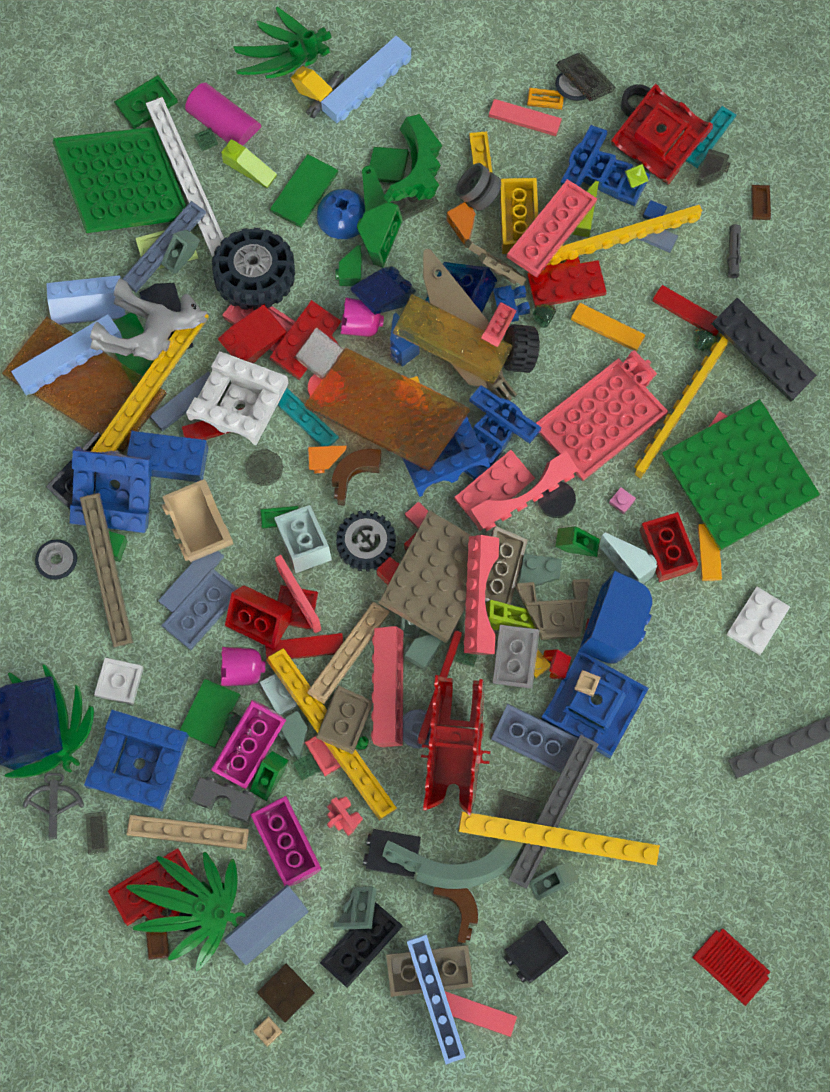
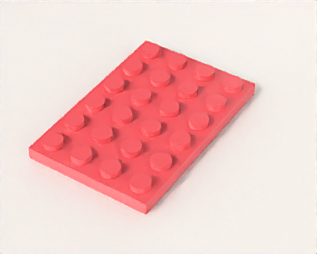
(601, 419)

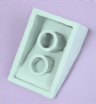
(303, 539)
(628, 558)

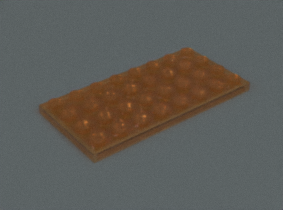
(90, 391)
(387, 408)

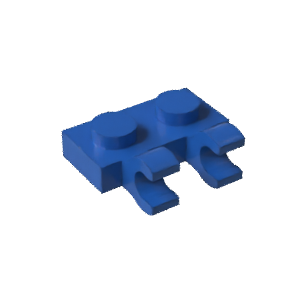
(507, 296)

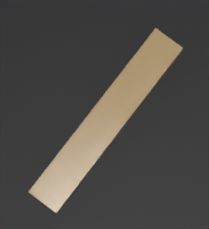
(348, 653)
(187, 832)

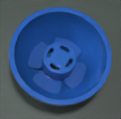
(335, 218)

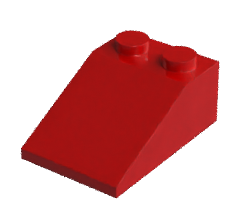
(253, 335)

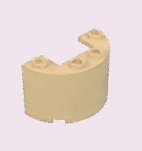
(196, 521)

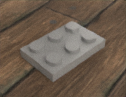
(516, 656)

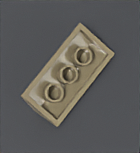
(505, 570)
(451, 962)

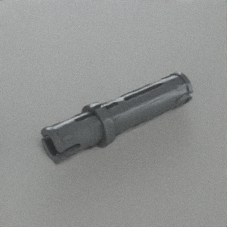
(333, 83)
(734, 257)

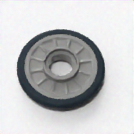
(566, 90)
(59, 570)

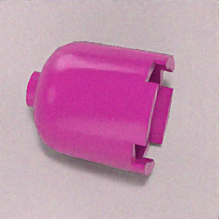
(359, 319)
(241, 666)

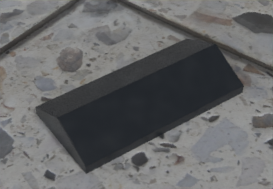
(165, 295)
(62, 484)
(360, 947)

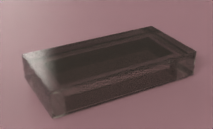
(97, 833)

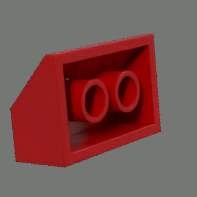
(257, 616)

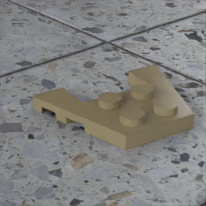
(496, 264)
(559, 617)

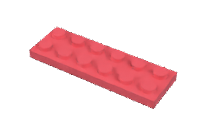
(551, 228)

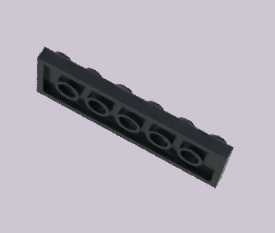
(764, 349)

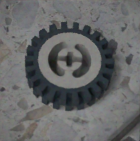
(373, 527)

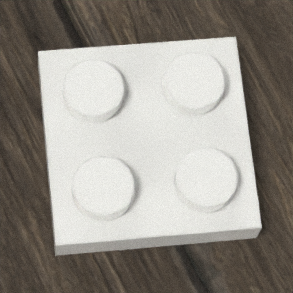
(119, 681)

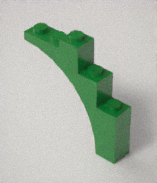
(423, 149)

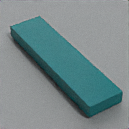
(720, 122)
(306, 419)

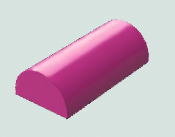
(221, 114)
(248, 744)
(286, 842)

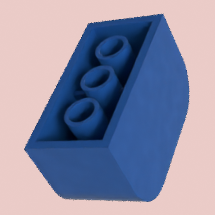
(617, 619)

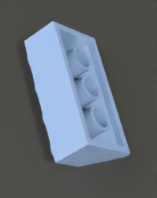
(83, 300)

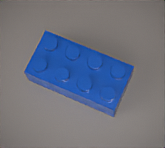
(171, 455)

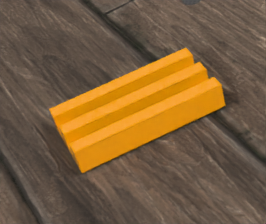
(545, 101)

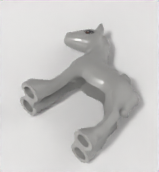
(158, 326)

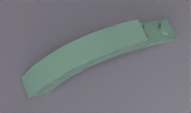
(455, 875)

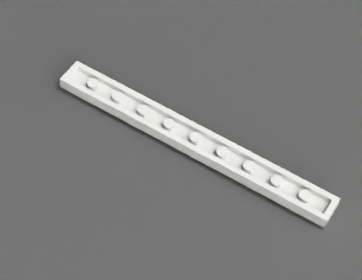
(185, 171)

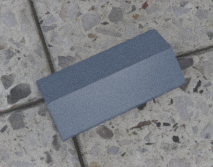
(534, 738)
(266, 925)

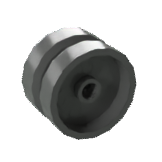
(478, 186)

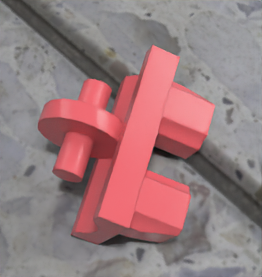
(640, 368)
(340, 817)

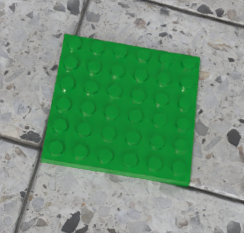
(120, 179)
(740, 474)

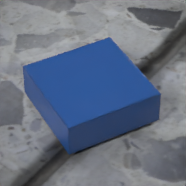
(654, 210)

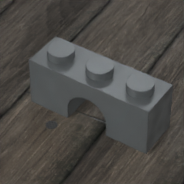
(208, 792)

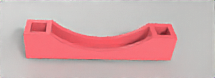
(489, 511)
(479, 634)

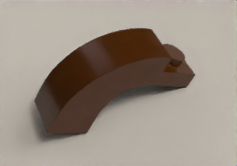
(357, 462)
(466, 904)

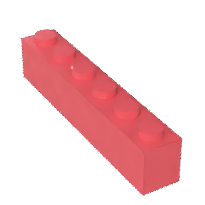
(388, 687)

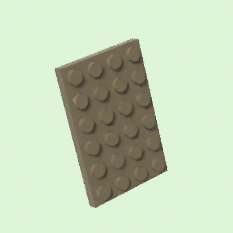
(431, 578)

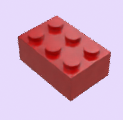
(669, 545)

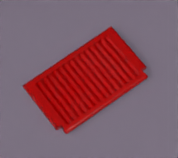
(732, 966)

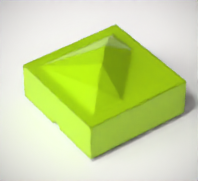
(636, 175)

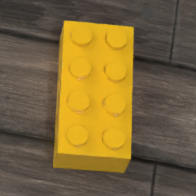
(517, 209)

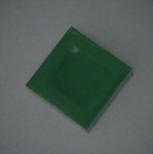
(206, 139)
(465, 658)
(306, 766)

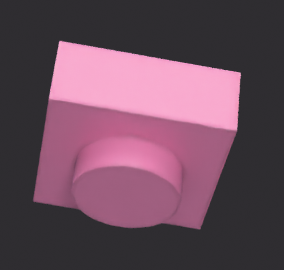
(622, 500)

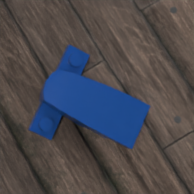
(592, 165)
(498, 426)

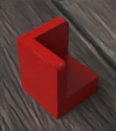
(559, 663)

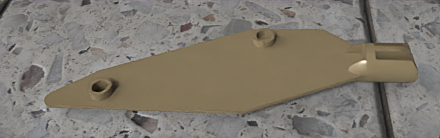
(450, 297)

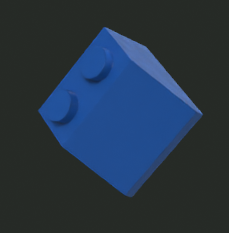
(401, 349)

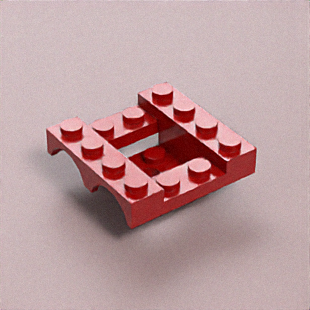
(648, 147)

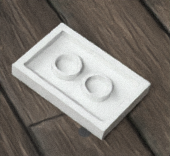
(758, 620)

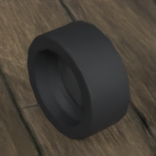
(636, 89)

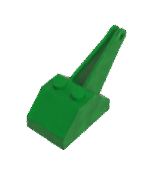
(380, 221)

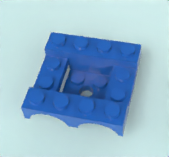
(454, 460)
(123, 507)
(619, 704)
(146, 740)

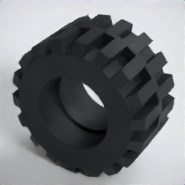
(524, 350)

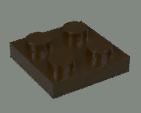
(285, 993)

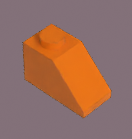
(462, 221)
(324, 457)

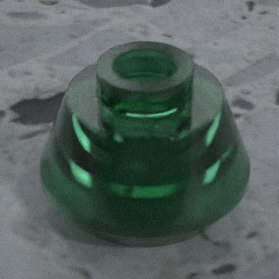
(544, 314)
(703, 339)
(231, 722)

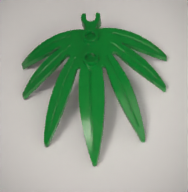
(301, 47)
(71, 738)
(207, 910)

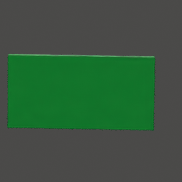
(304, 191)
(131, 327)

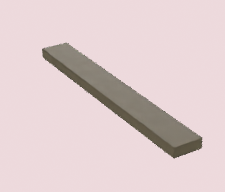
(106, 570)

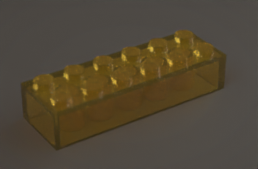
(451, 339)

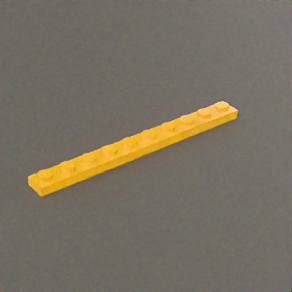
(627, 233)
(146, 390)
(680, 406)
(315, 712)
(558, 838)

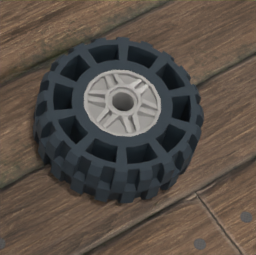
(253, 268)

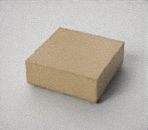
(587, 683)
(267, 1031)

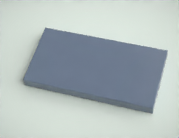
(200, 609)

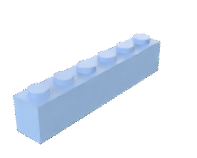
(366, 79)
(60, 358)
(436, 999)

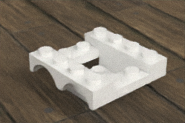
(250, 385)

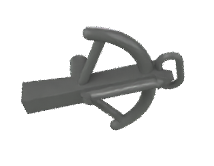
(53, 786)

